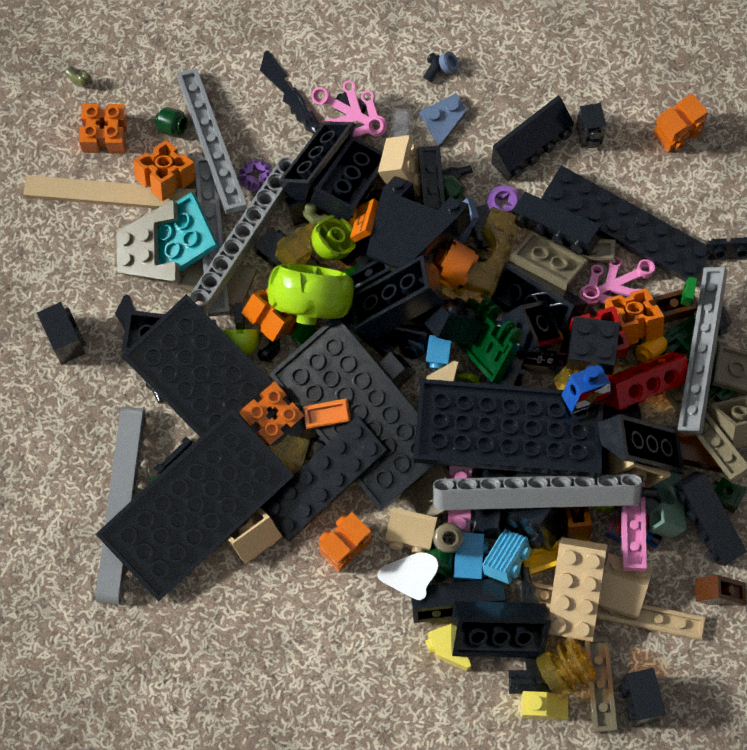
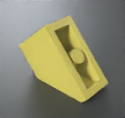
(440, 643)
(543, 706)

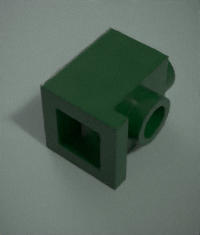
(731, 501)

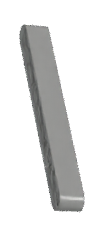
(241, 244)
(121, 492)
(537, 492)

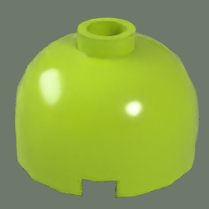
(332, 238)
(245, 339)

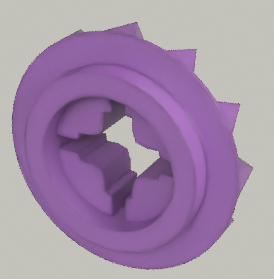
(248, 181)
(501, 193)

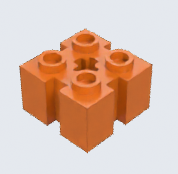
(111, 119)
(680, 123)
(164, 170)
(638, 315)
(273, 322)
(257, 412)
(345, 541)

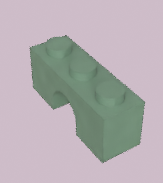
(669, 516)

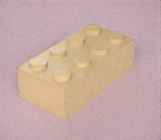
(577, 588)

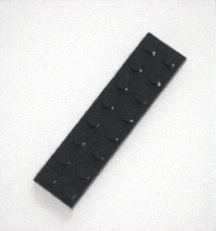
(628, 225)

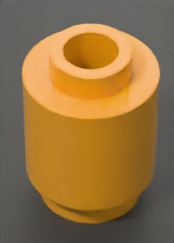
(651, 349)

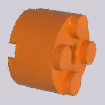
(455, 263)

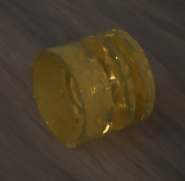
(566, 668)

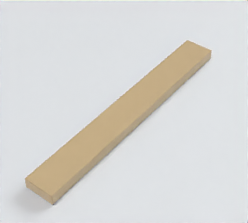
(96, 192)
(650, 617)

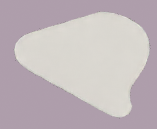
(410, 574)

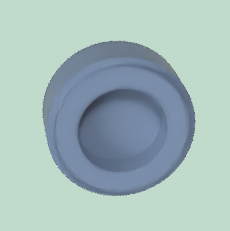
(448, 62)

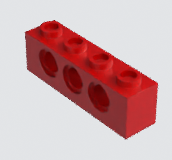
(647, 380)

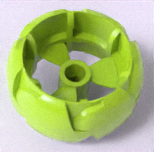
(310, 292)

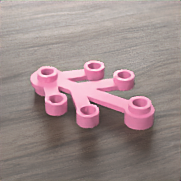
(354, 112)
(613, 285)

